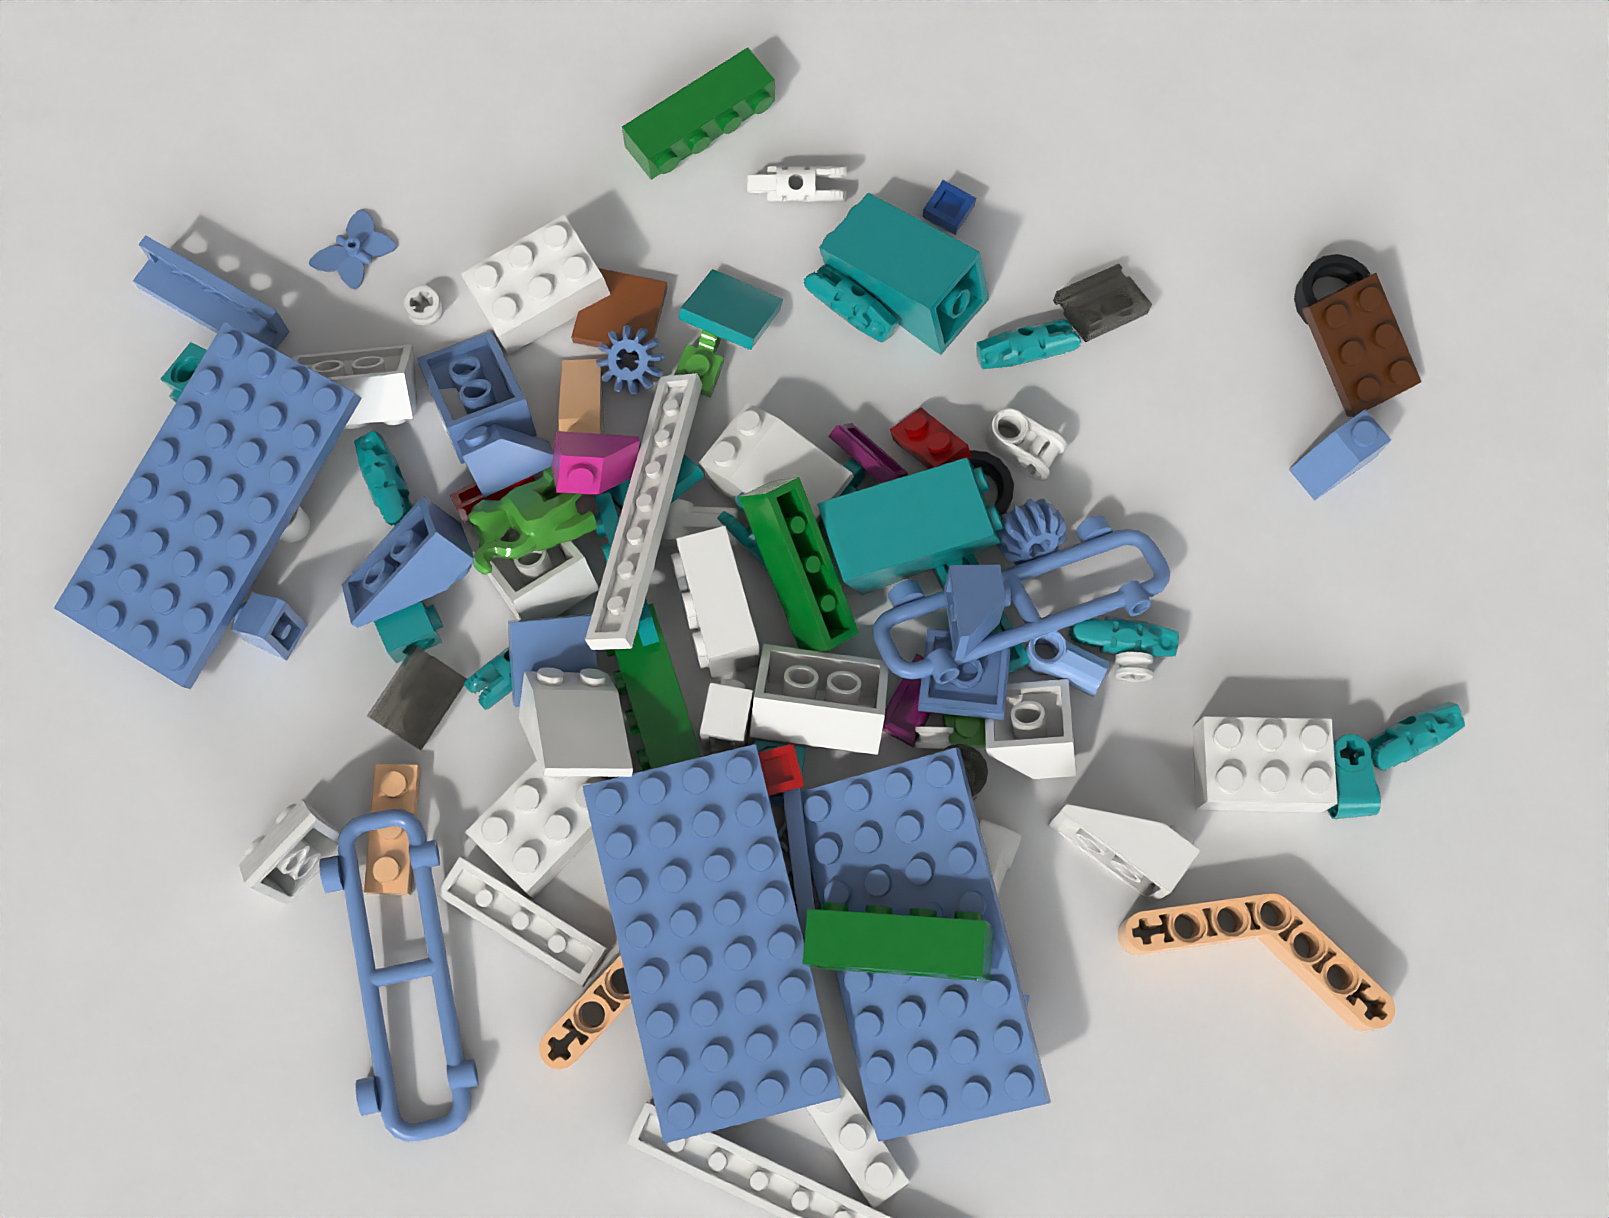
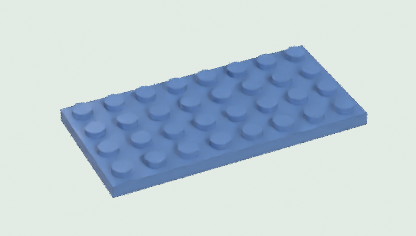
(207, 505)
(710, 943)
(923, 1044)

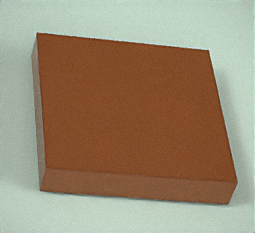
(632, 302)

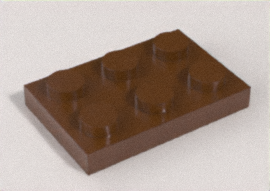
(1361, 345)

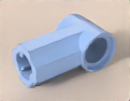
(1070, 662)

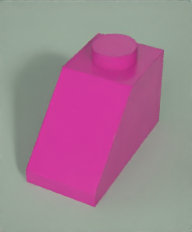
(592, 461)

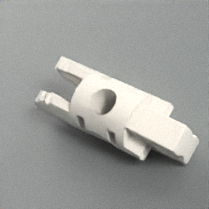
(778, 178)

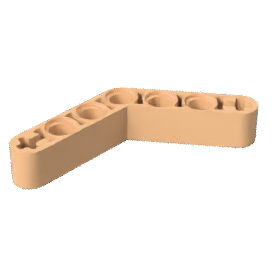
(1277, 939)
(601, 992)

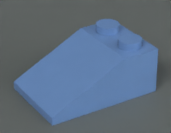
(484, 384)
(409, 565)

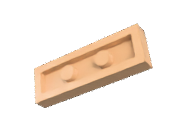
(388, 856)

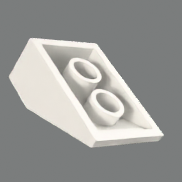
(765, 449)
(541, 581)
(575, 723)
(1134, 849)
(290, 853)

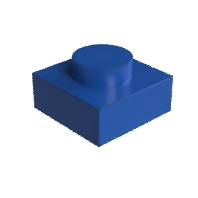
(949, 207)

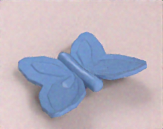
(360, 246)

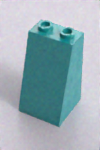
(910, 268)
(910, 525)

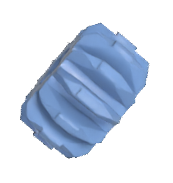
(631, 345)
(1031, 531)

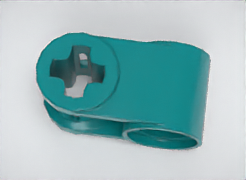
(1355, 779)

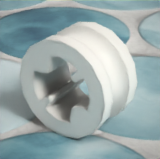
(415, 298)
(1134, 666)
(933, 737)

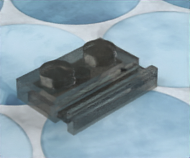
(1102, 302)
(417, 697)

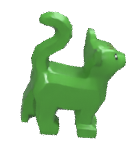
(536, 513)

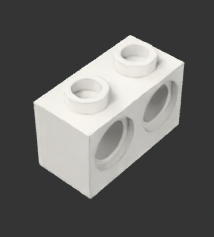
(726, 716)

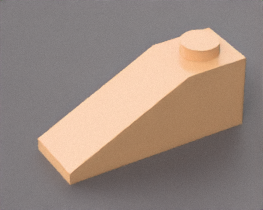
(581, 397)

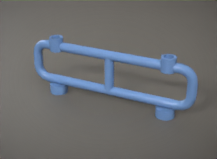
(1095, 538)
(378, 1091)

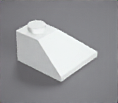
(1035, 730)

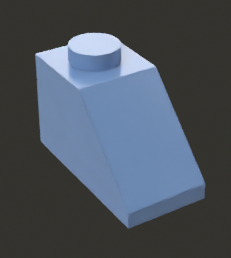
(1340, 455)
(503, 456)
(974, 604)
(269, 624)

